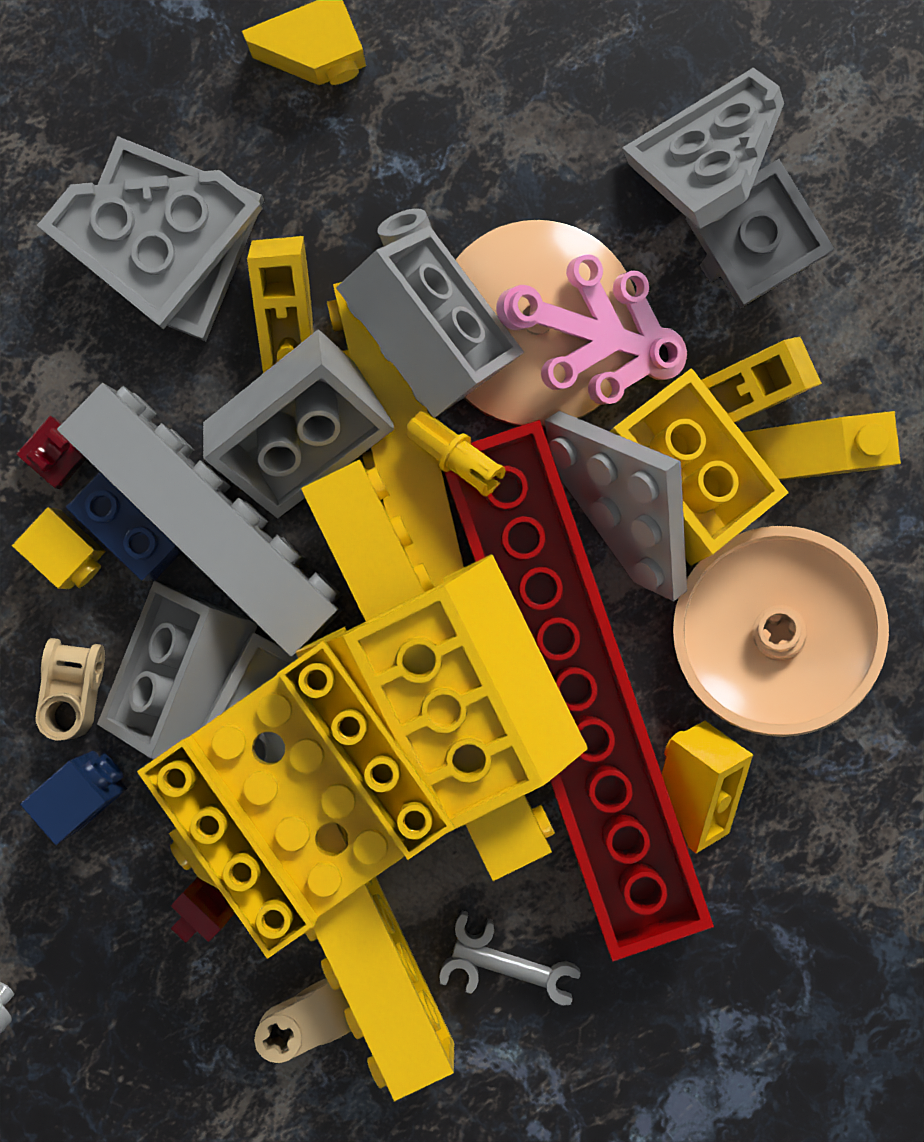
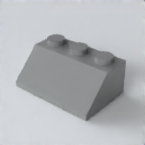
(429, 319)
(295, 425)
(172, 669)

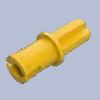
(455, 452)

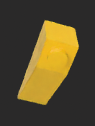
(280, 296)
(764, 379)
(829, 446)

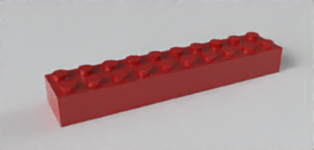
(614, 789)

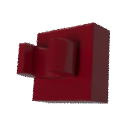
(51, 454)
(202, 911)

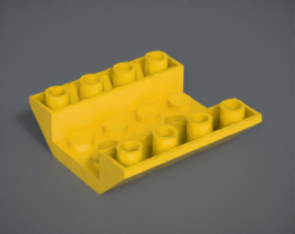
(481, 691)
(261, 820)

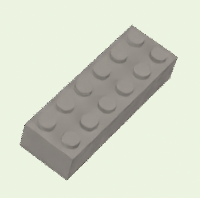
(200, 518)

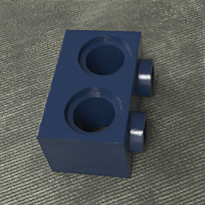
(123, 529)
(75, 795)

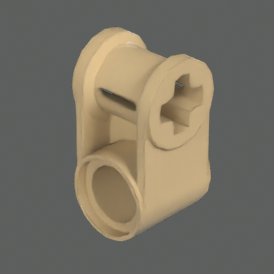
(69, 685)
(314, 1020)

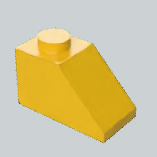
(310, 43)
(704, 782)

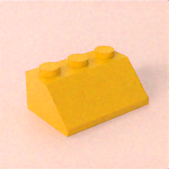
(721, 472)

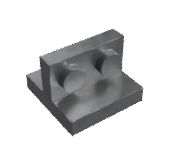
(763, 238)

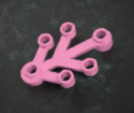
(603, 331)

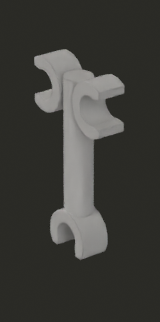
(471, 952)

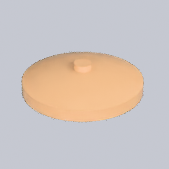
(538, 256)
(781, 631)

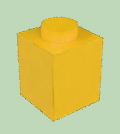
(60, 550)

